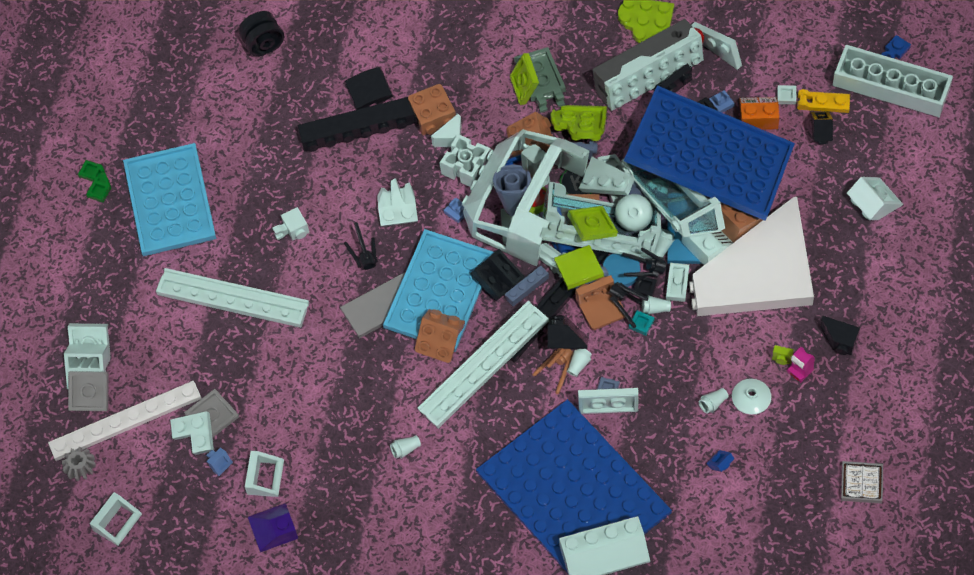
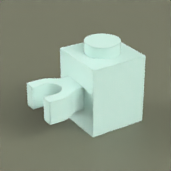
(293, 224)

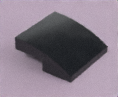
(369, 88)
(497, 275)

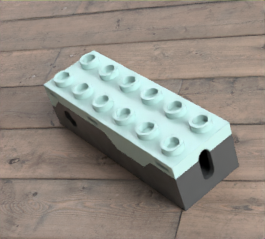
(648, 64)

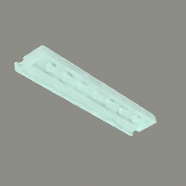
(232, 297)
(483, 364)

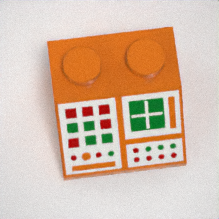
(760, 112)

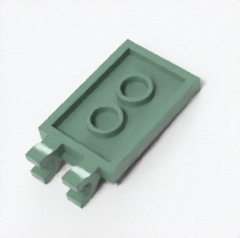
(549, 79)

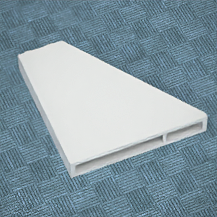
(758, 270)

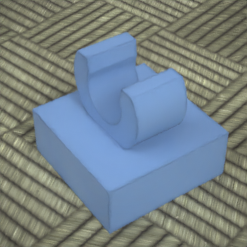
(721, 101)
(455, 210)
(218, 461)

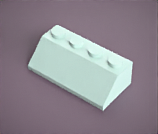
(605, 548)

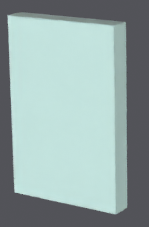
(608, 400)

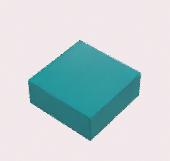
(643, 322)

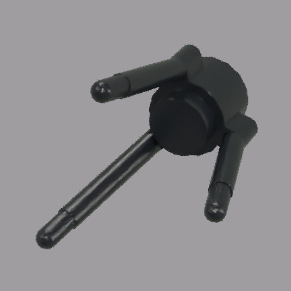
(366, 260)
(655, 265)
(621, 292)

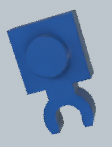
(896, 48)

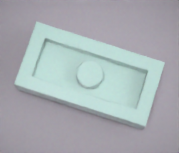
(677, 282)

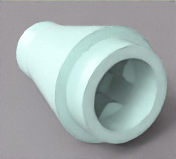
(664, 242)
(655, 305)
(579, 360)
(713, 400)
(404, 446)

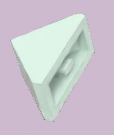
(446, 134)

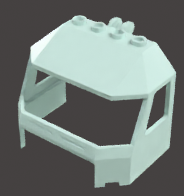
(525, 229)

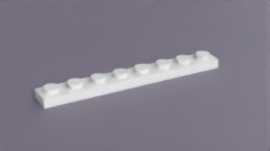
(125, 420)

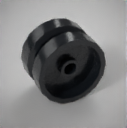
(261, 33)

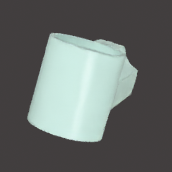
(547, 256)

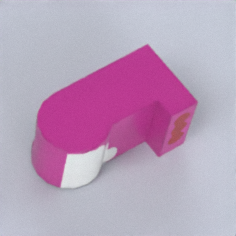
(801, 364)

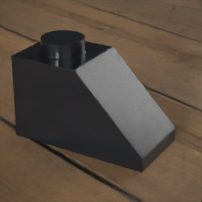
(822, 127)
(840, 335)

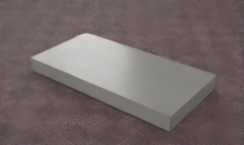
(371, 308)

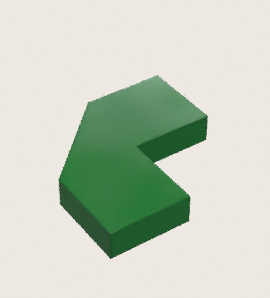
(100, 187)

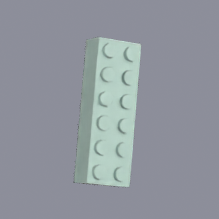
(892, 80)

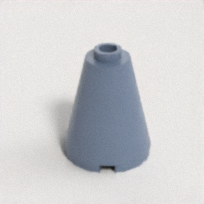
(511, 186)

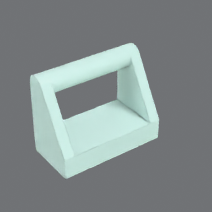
(253, 471)
(107, 513)

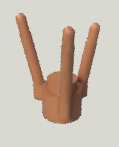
(561, 357)

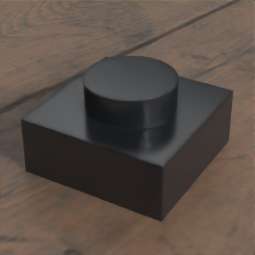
(645, 285)

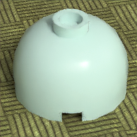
(633, 212)

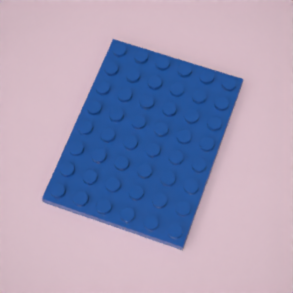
(710, 152)
(568, 481)

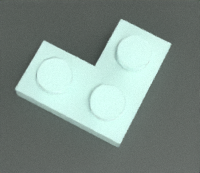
(198, 428)

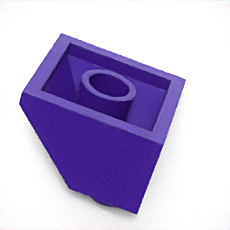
(273, 527)

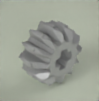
(78, 464)

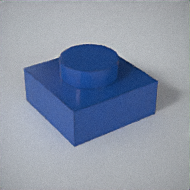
(720, 461)

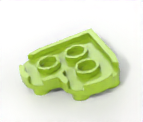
(645, 17)
(581, 121)

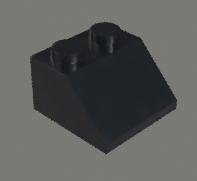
(565, 334)

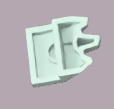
(397, 205)

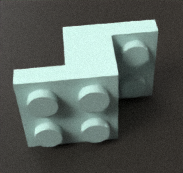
(87, 348)

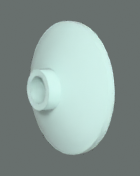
(751, 404)

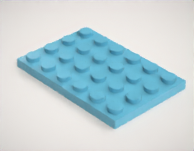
(169, 199)
(438, 281)

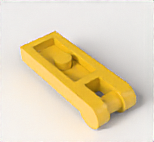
(823, 101)

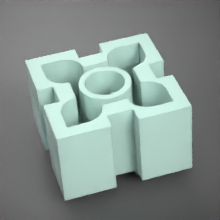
(464, 160)

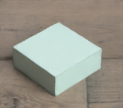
(786, 94)

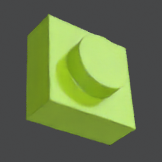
(782, 355)

